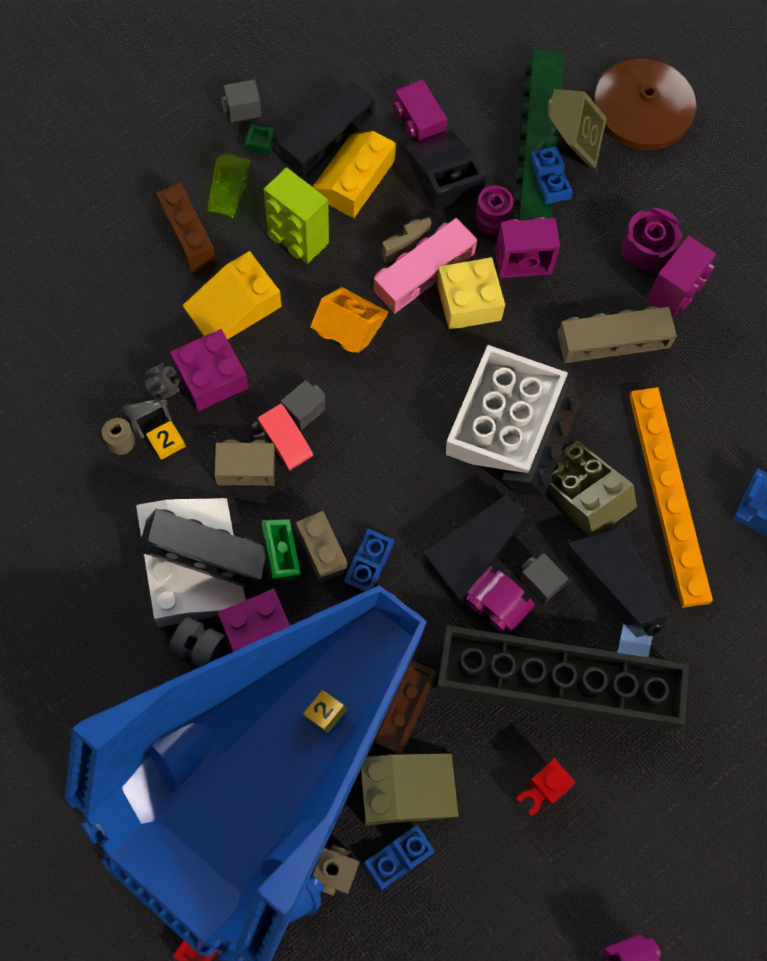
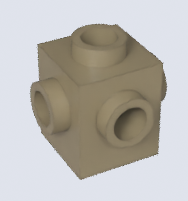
(347, 868)

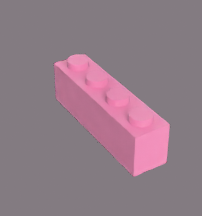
(418, 269)

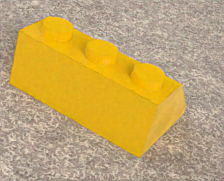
(356, 171)

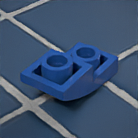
(550, 175)
(369, 560)
(398, 858)

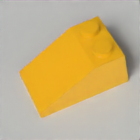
(234, 298)

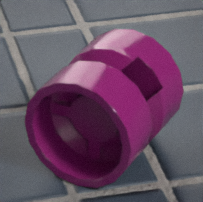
(493, 208)

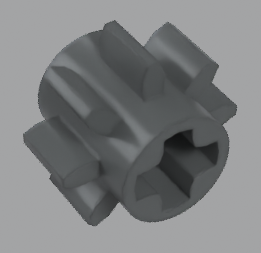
(162, 381)

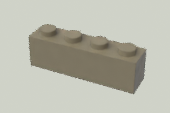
(616, 334)

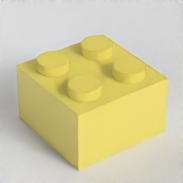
(470, 293)

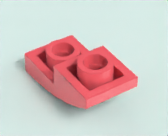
(286, 436)

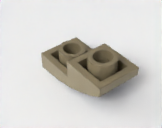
(413, 234)

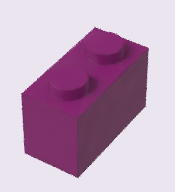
(419, 111)

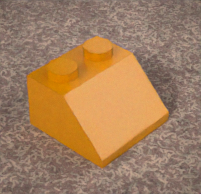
(348, 319)

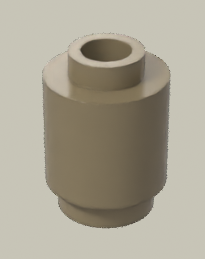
(118, 436)

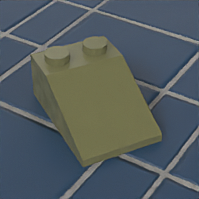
(408, 788)

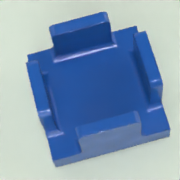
(753, 506)

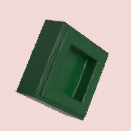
(260, 139)

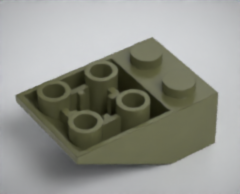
(590, 490)

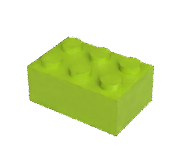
(297, 215)

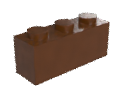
(186, 228)

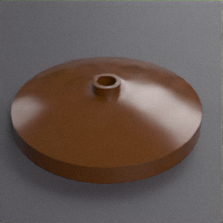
(645, 104)

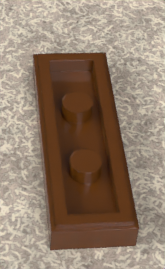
(405, 708)

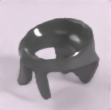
(138, 410)

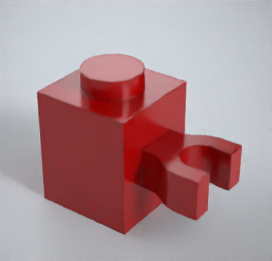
(546, 786)

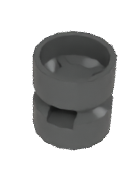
(206, 648)

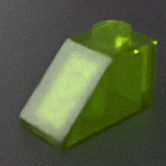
(228, 183)

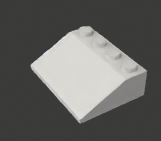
(505, 411)
(182, 591)

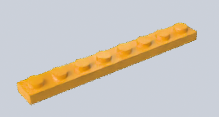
(670, 498)

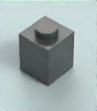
(241, 101)
(304, 404)
(542, 578)

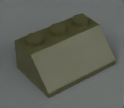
(578, 122)

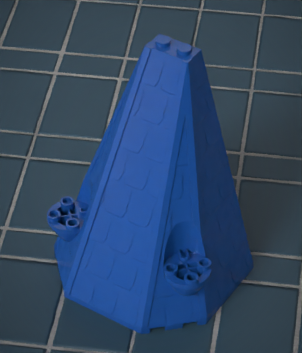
(222, 787)

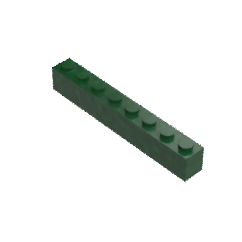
(538, 132)

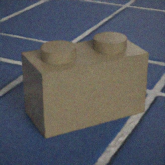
(245, 463)
(321, 547)

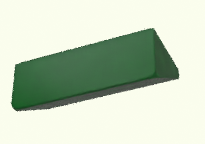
(281, 549)

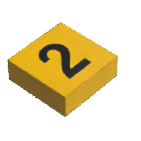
(165, 440)
(325, 711)

